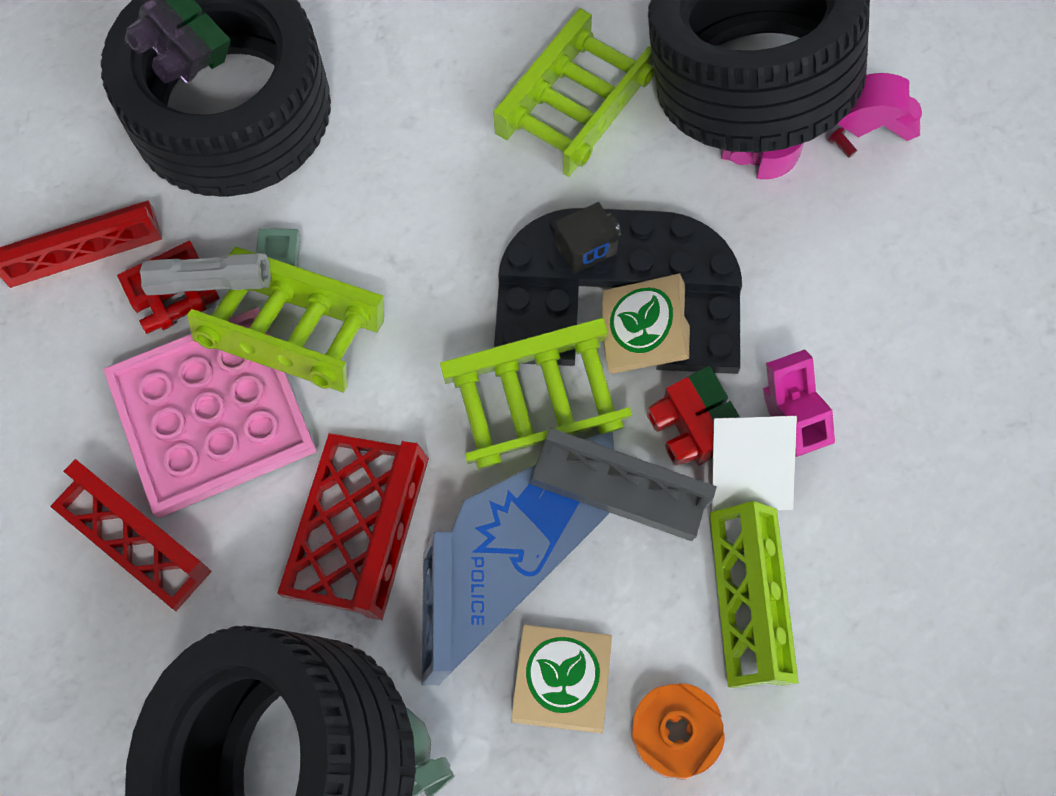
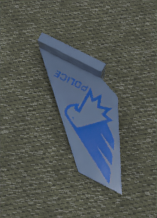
(492, 561)

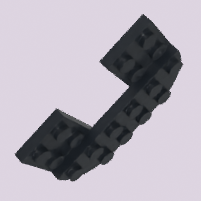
(542, 292)

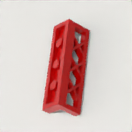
(78, 244)
(135, 520)

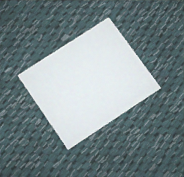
(754, 461)

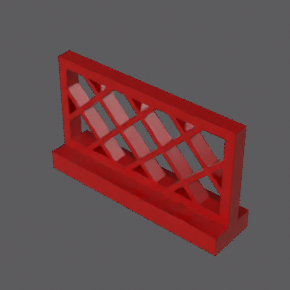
(389, 528)

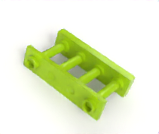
(556, 62)
(304, 289)
(505, 363)

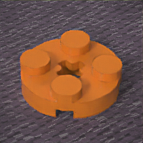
(704, 726)

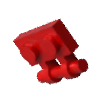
(163, 316)

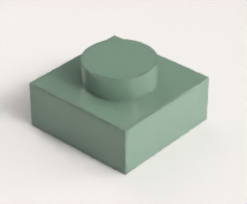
(280, 244)

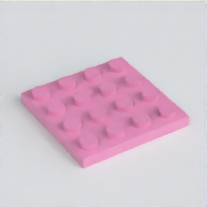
(205, 420)

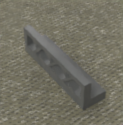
(622, 484)

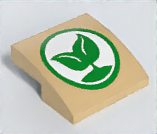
(645, 324)
(562, 679)

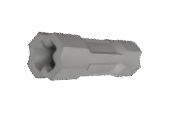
(229, 272)

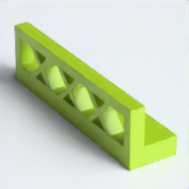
(766, 598)

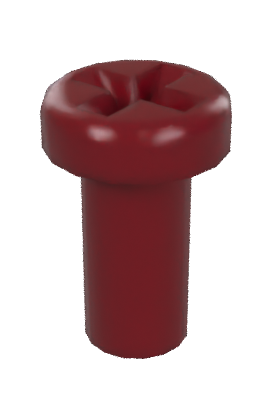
(842, 142)

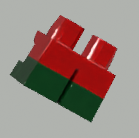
(692, 409)

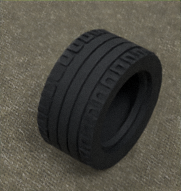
(764, 95)
(238, 147)
(214, 693)

